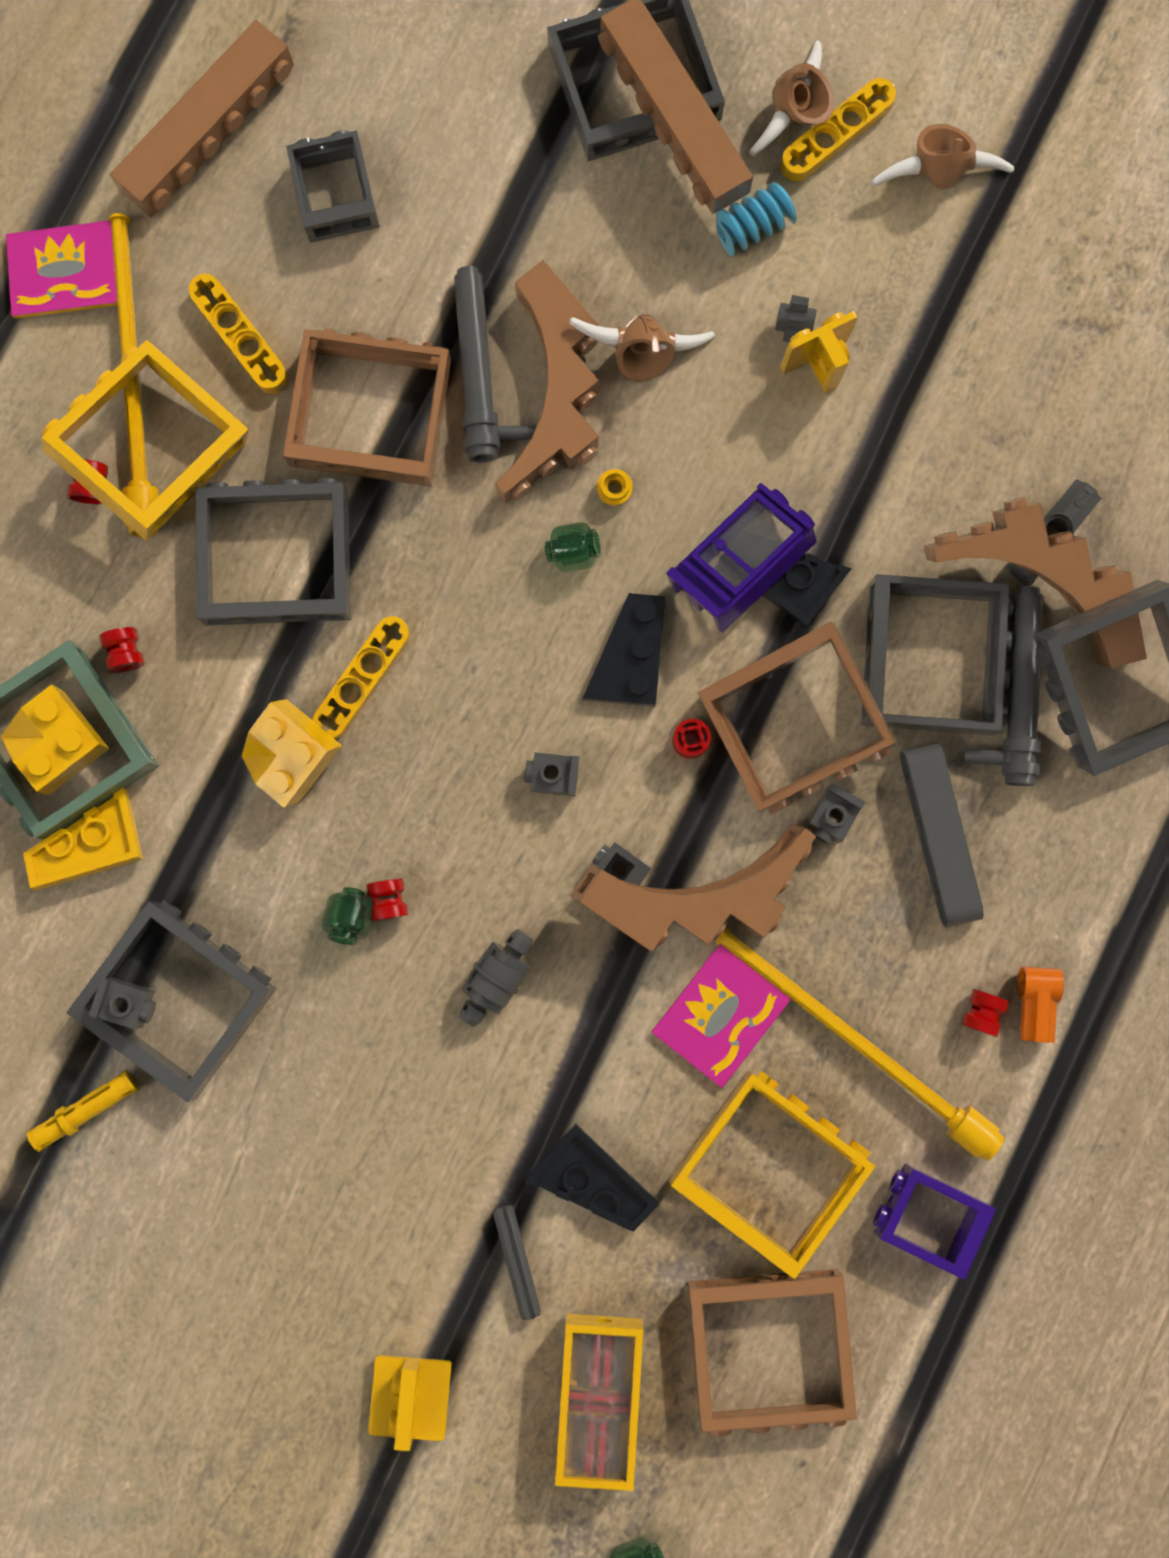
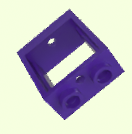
(968, 1235)

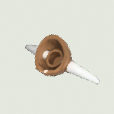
(799, 97)
(943, 158)
(642, 345)

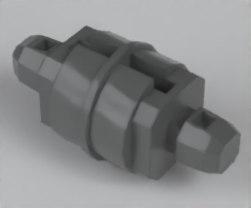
(495, 977)

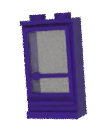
(744, 556)

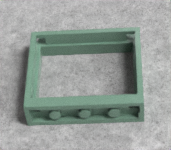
(141, 758)

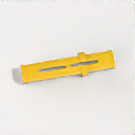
(70, 1118)

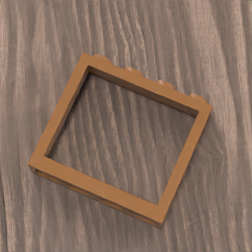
(364, 347)
(843, 767)
(768, 1287)

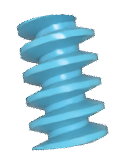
(752, 215)

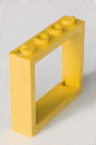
(183, 488)
(793, 1261)

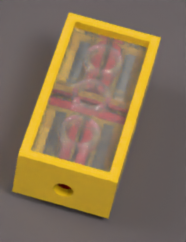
(599, 1402)

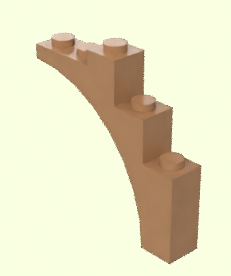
(571, 384)
(1061, 562)
(700, 910)

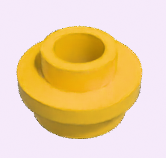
(614, 476)

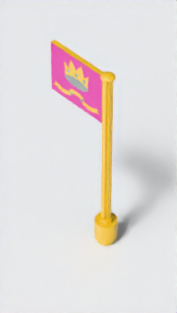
(83, 271)
(738, 1000)

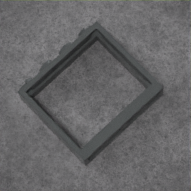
(637, 128)
(273, 611)
(997, 646)
(1062, 688)
(136, 1049)

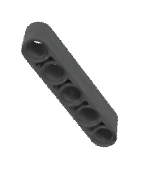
(941, 835)

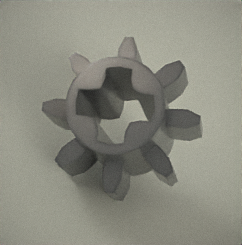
(795, 317)

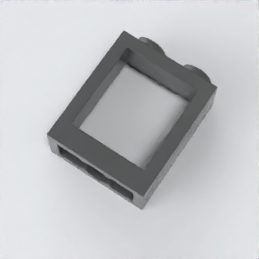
(342, 218)

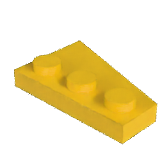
(89, 846)

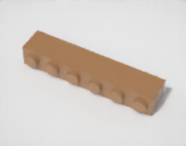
(674, 105)
(203, 119)

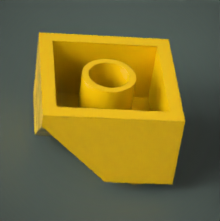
(51, 740)
(287, 752)

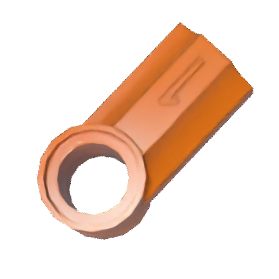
(1040, 992)

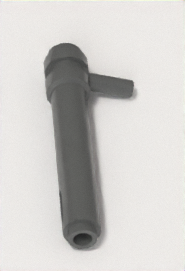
(479, 419)
(1021, 744)

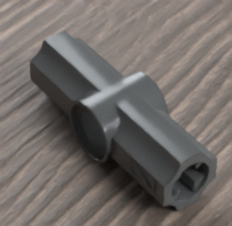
(1066, 516)

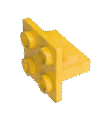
(823, 349)
(409, 1399)

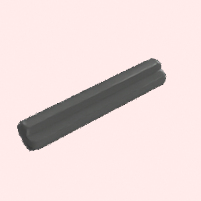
(517, 1262)

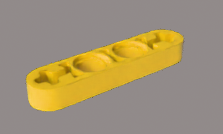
(840, 132)
(240, 332)
(356, 675)

